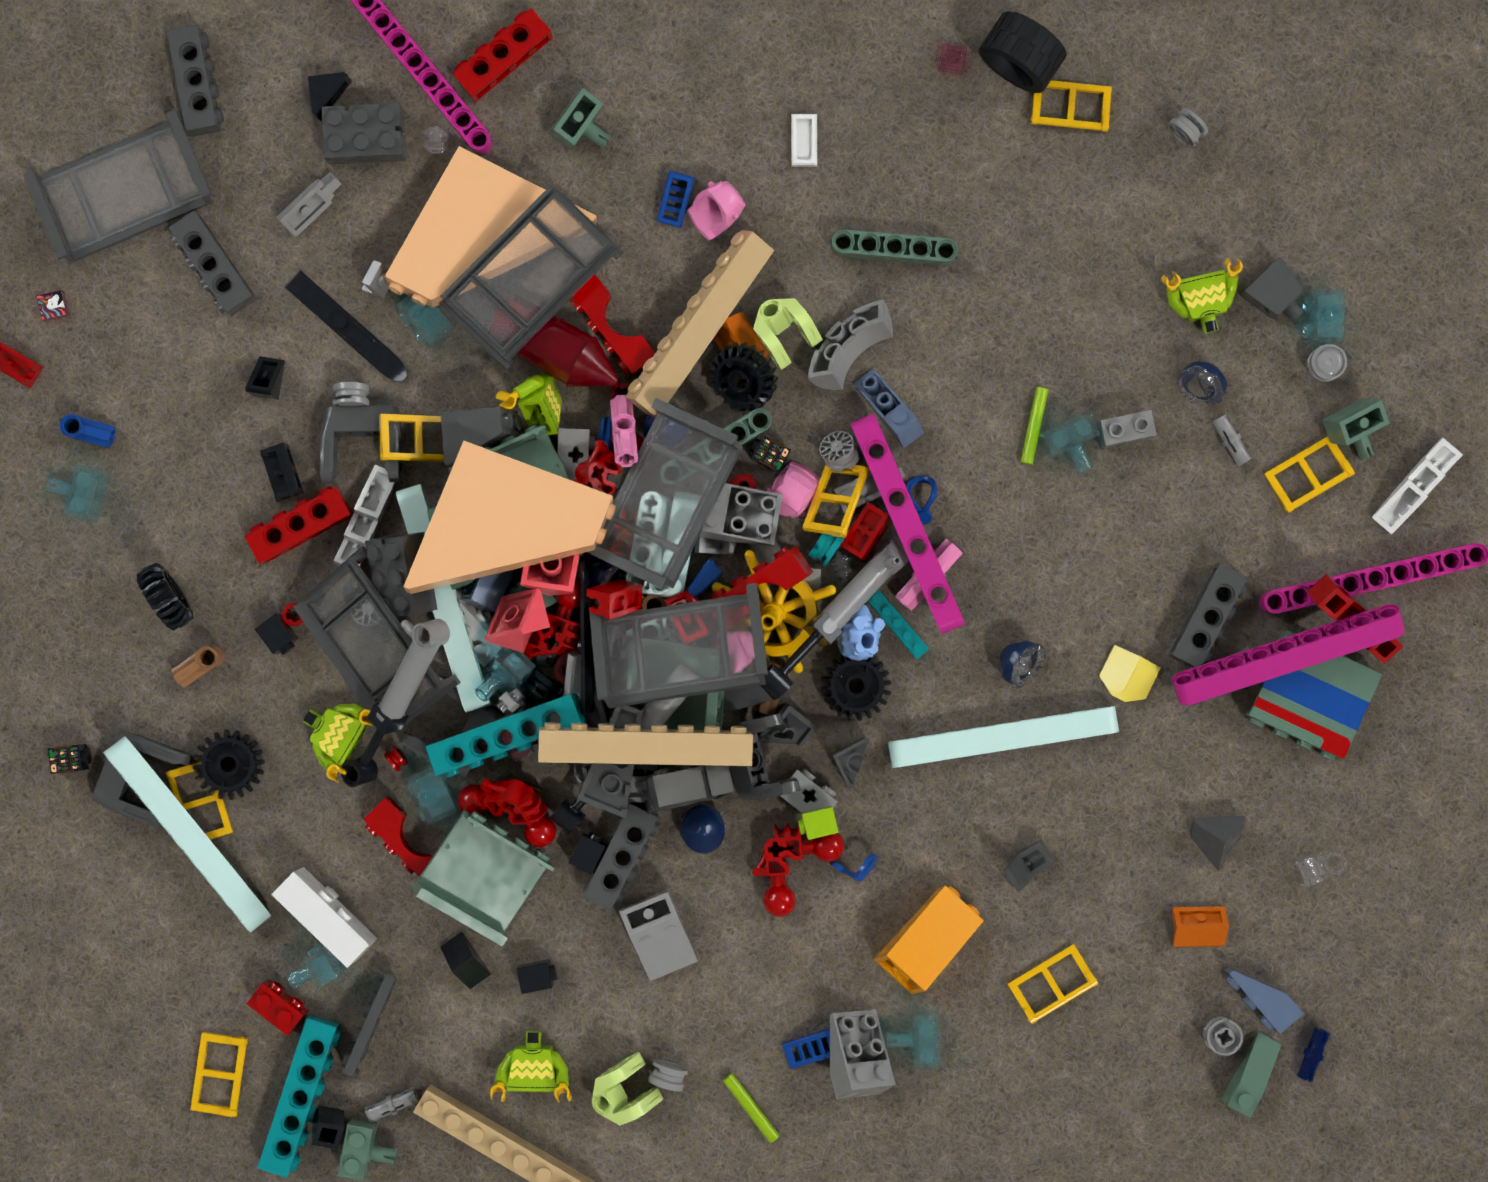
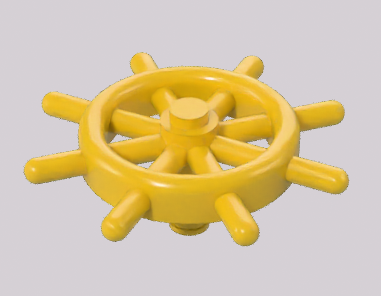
(775, 612)

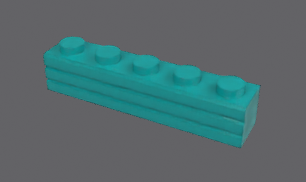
(897, 624)

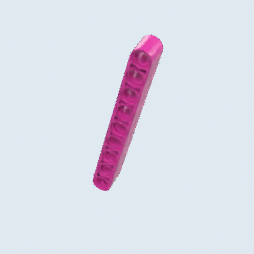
(423, 72)
(1385, 576)
(1288, 654)

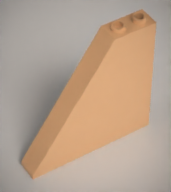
(458, 224)
(504, 518)

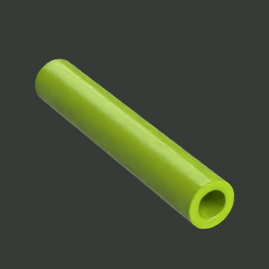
(1034, 425)
(751, 1108)

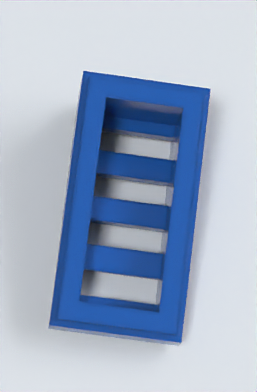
(687, 191)
(705, 578)
(807, 1039)

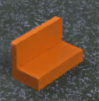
(739, 330)
(1200, 926)

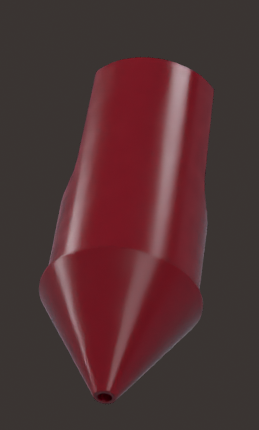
(569, 355)

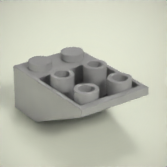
(744, 516)
(658, 934)
(858, 1055)

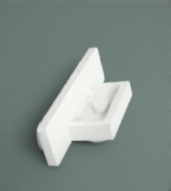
(478, 625)

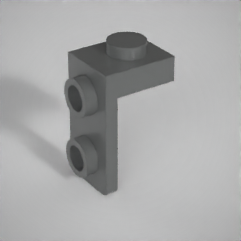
(1027, 864)

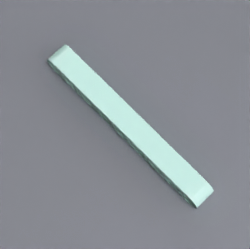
(459, 647)
(1003, 737)
(187, 834)

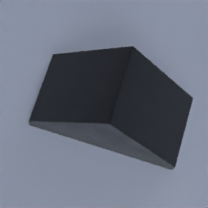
(326, 90)
(266, 378)
(464, 961)

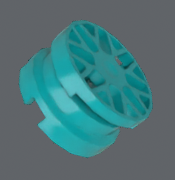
(825, 548)

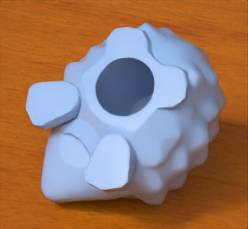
(860, 635)

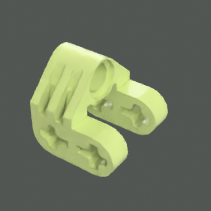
(774, 318)
(610, 1098)

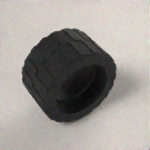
(1022, 52)

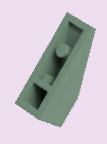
(1252, 1075)

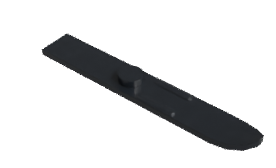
(347, 327)
(584, 645)

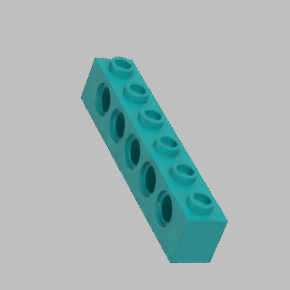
(442, 752)
(273, 1157)

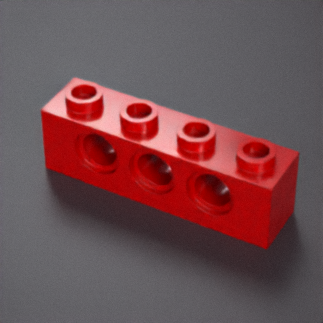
(498, 69)
(337, 512)

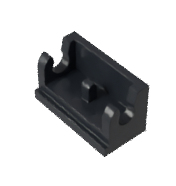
(281, 471)

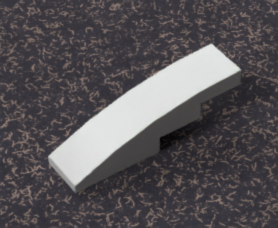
(1417, 485)
(367, 514)

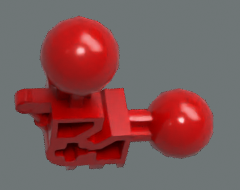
(599, 465)
(564, 635)
(517, 800)
(779, 898)

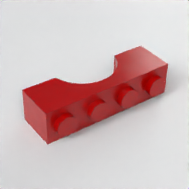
(631, 351)
(786, 571)
(1340, 604)
(388, 822)

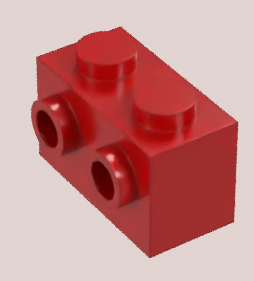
(278, 1006)

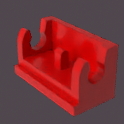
(18, 366)
(866, 532)
(616, 598)

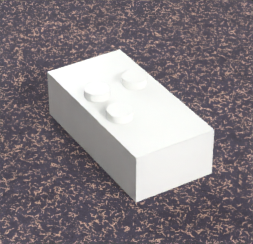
(324, 916)

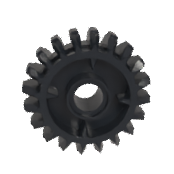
(759, 377)
(164, 596)
(860, 701)
(213, 760)

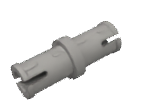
(1231, 440)
(392, 1104)

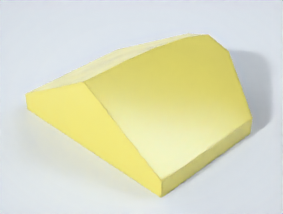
(1128, 675)

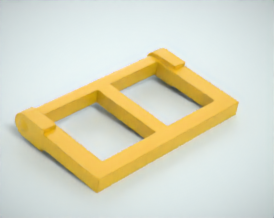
(1103, 126)
(385, 453)
(1318, 489)
(837, 531)
(171, 774)
(1062, 999)
(202, 1071)

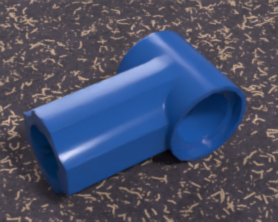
(89, 431)

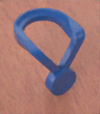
(924, 513)
(868, 864)

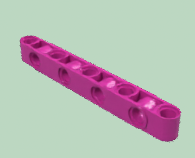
(907, 523)

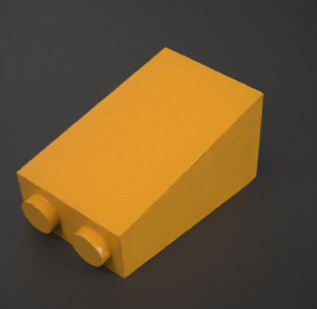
(929, 940)

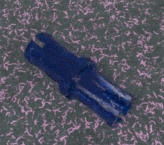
(1313, 1054)

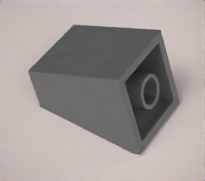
(478, 426)

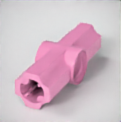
(623, 431)
(911, 593)

